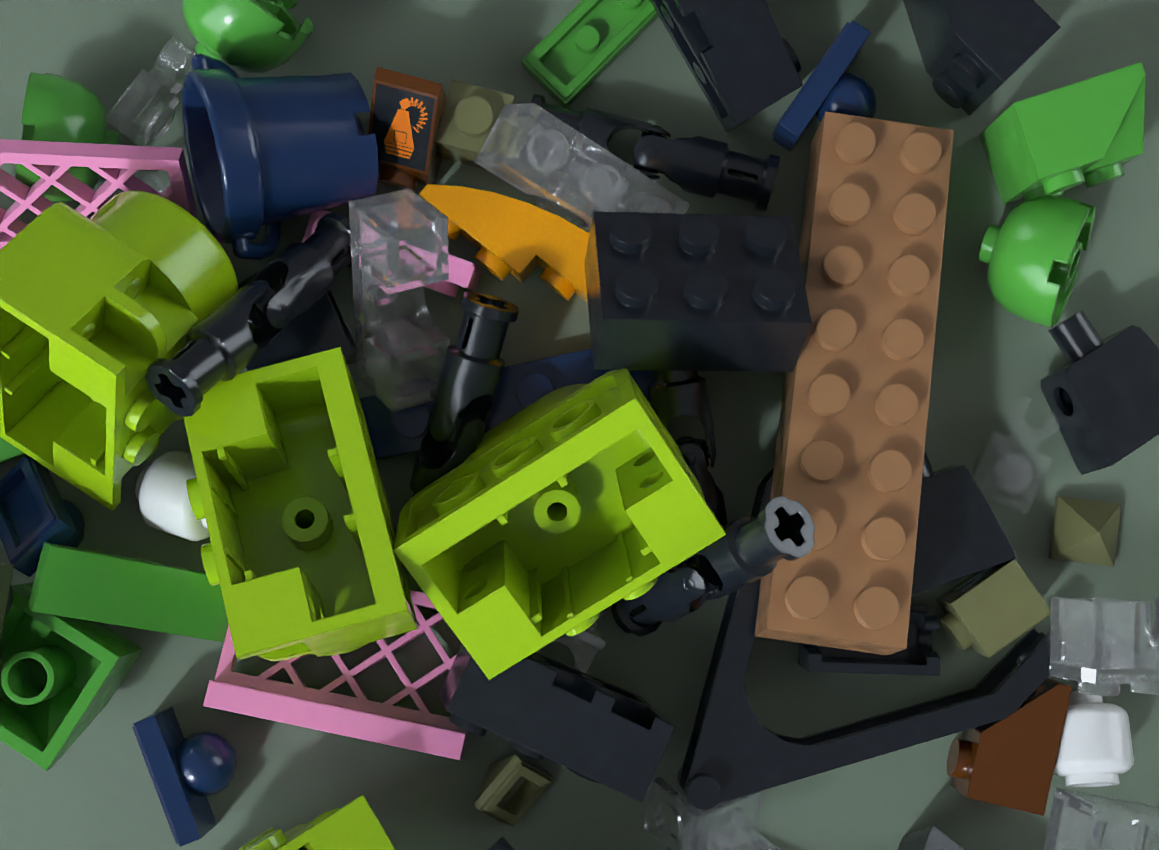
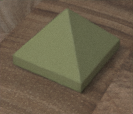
(1084, 531)
(511, 789)

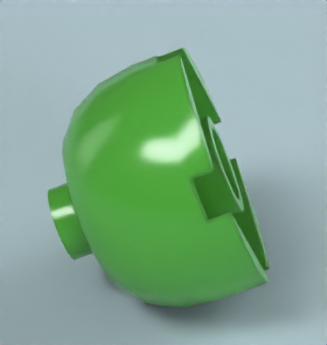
(246, 32)
(62, 112)
(1037, 256)

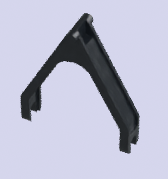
(738, 756)

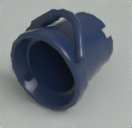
(273, 149)

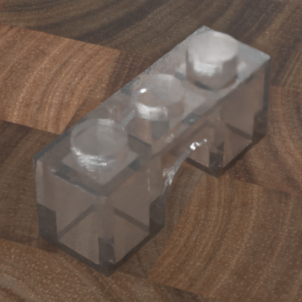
(564, 166)
(395, 252)
(1105, 644)

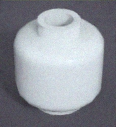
(165, 498)
(1094, 743)

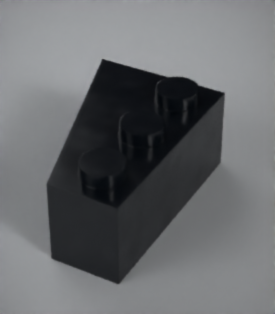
(732, 54)
(563, 717)

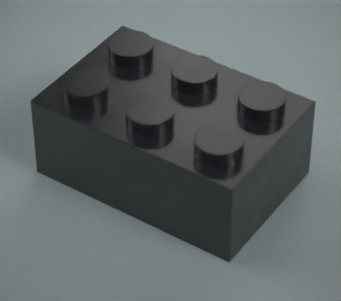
(695, 292)

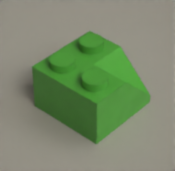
(1068, 136)
(55, 678)

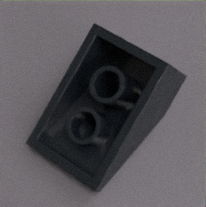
(976, 44)

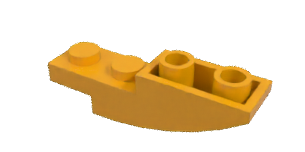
(515, 236)

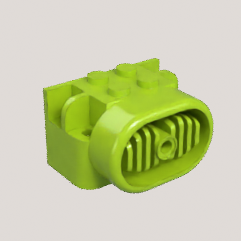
(84, 322)
(296, 512)
(554, 521)

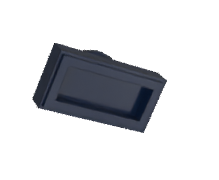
(830, 89)
(34, 515)
(185, 772)

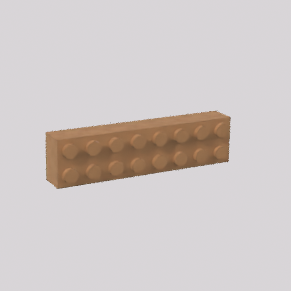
(861, 383)

